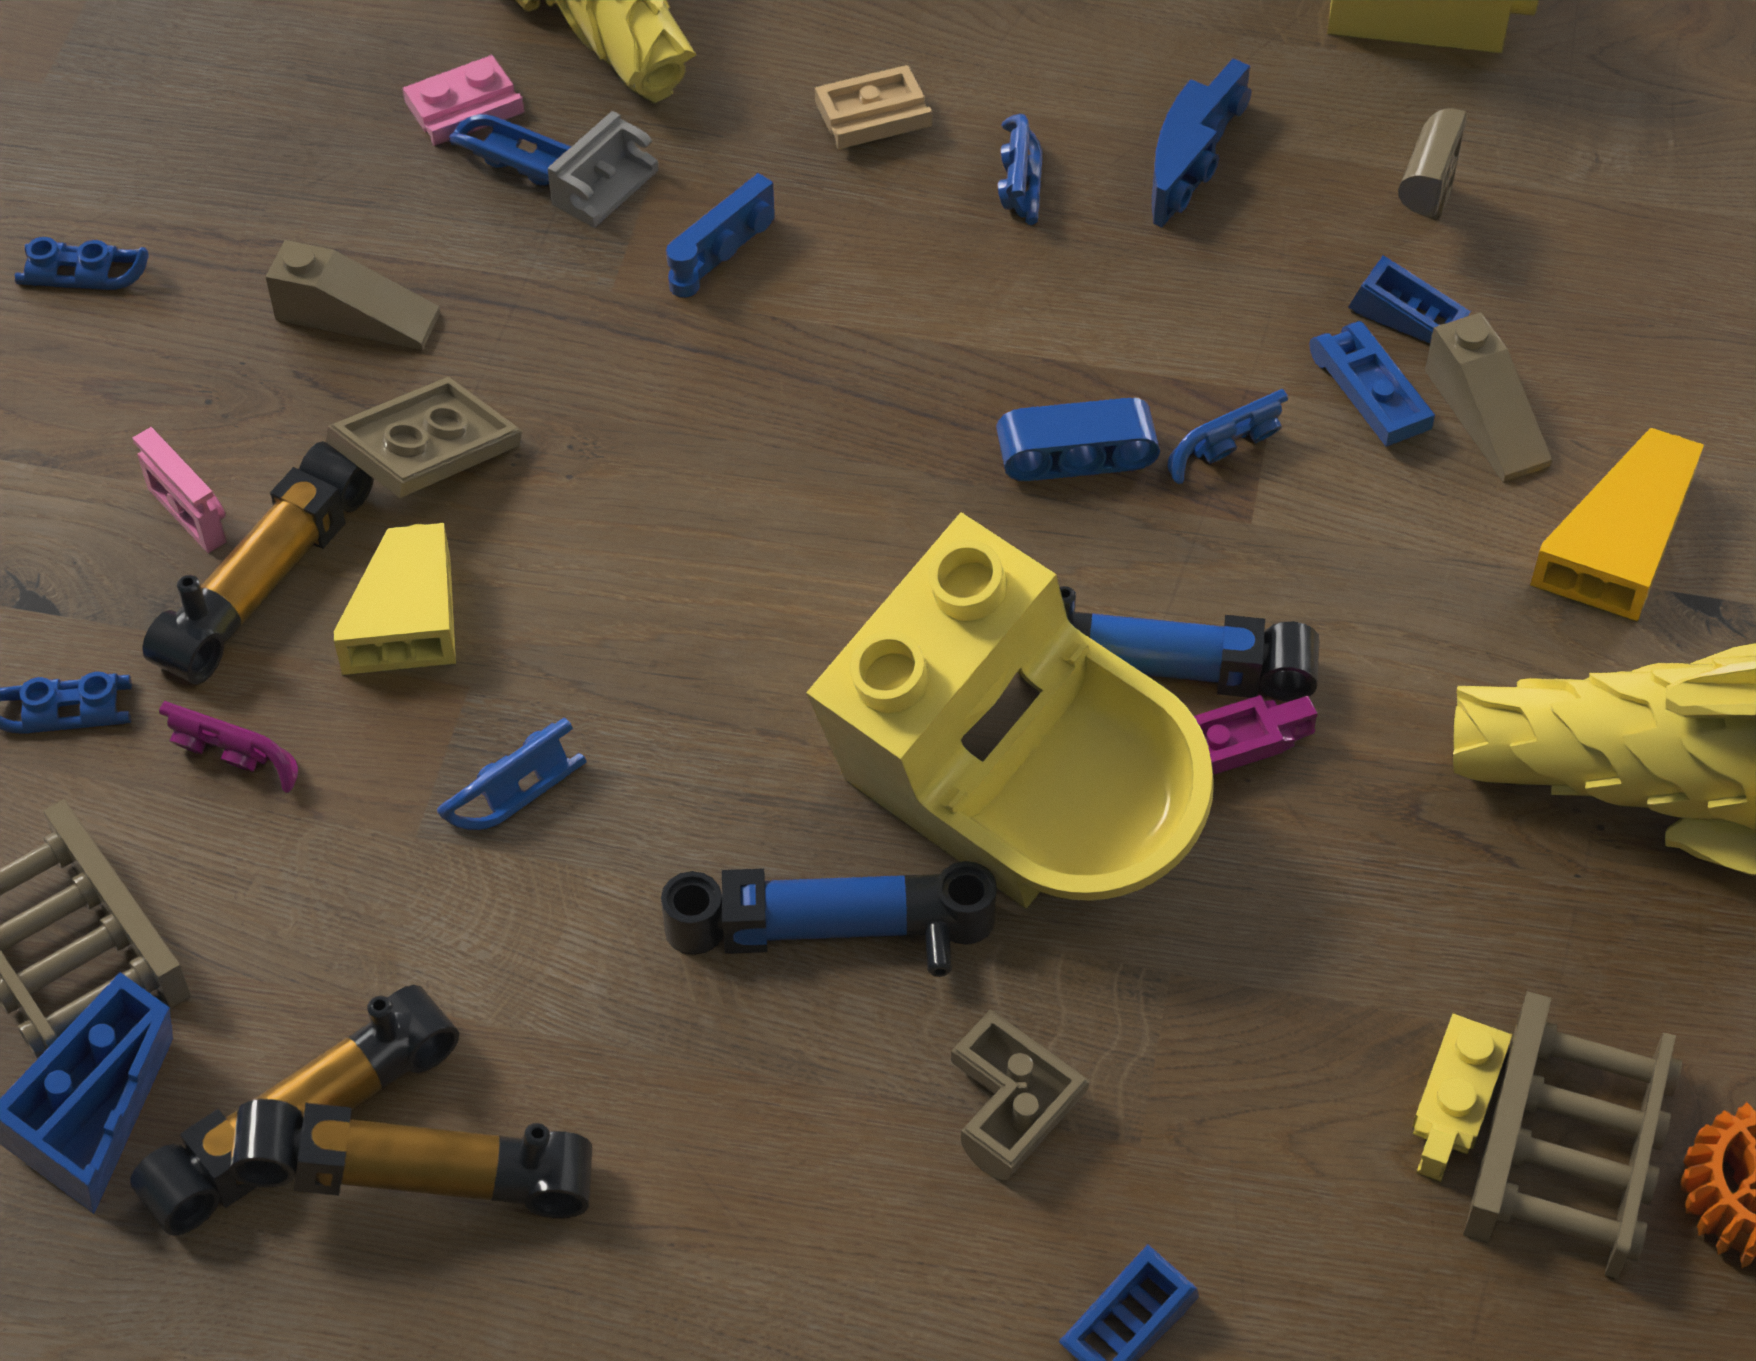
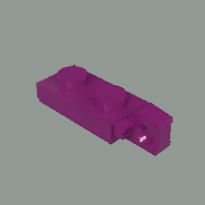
(1255, 730)

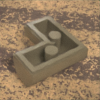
(1433, 164)
(1029, 1092)

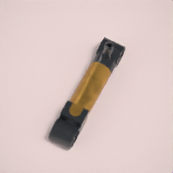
(303, 514)
(403, 1036)
(330, 1150)

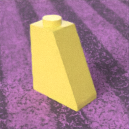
(401, 605)

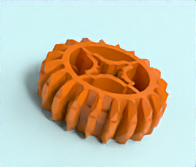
(1721, 1212)

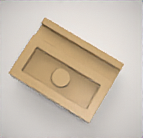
(873, 106)

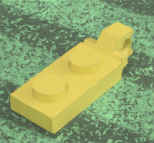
(1458, 1091)

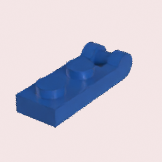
(719, 234)
(1373, 383)

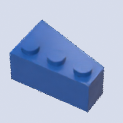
(87, 1090)

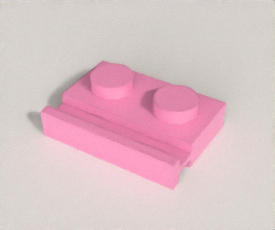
(462, 92)
(180, 490)

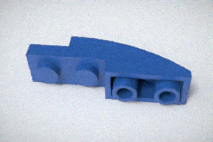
(1190, 136)

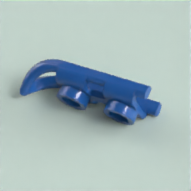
(502, 146)
(1020, 169)
(91, 263)
(1217, 437)
(43, 697)
(500, 780)

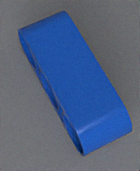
(1077, 439)

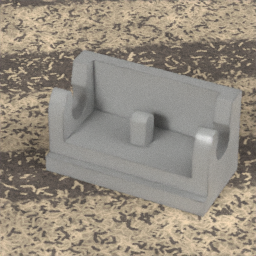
(601, 170)

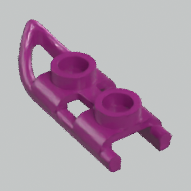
(240, 746)

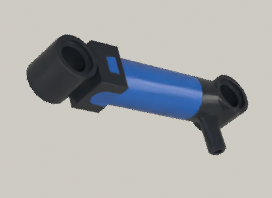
(1232, 655)
(762, 910)

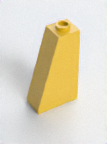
(1620, 530)

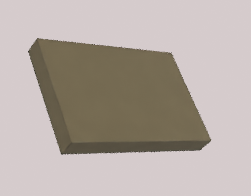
(423, 436)

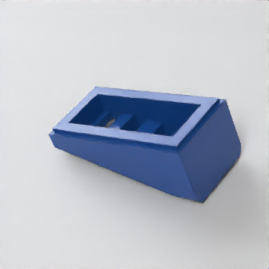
(1384, 296)
(1145, 1265)

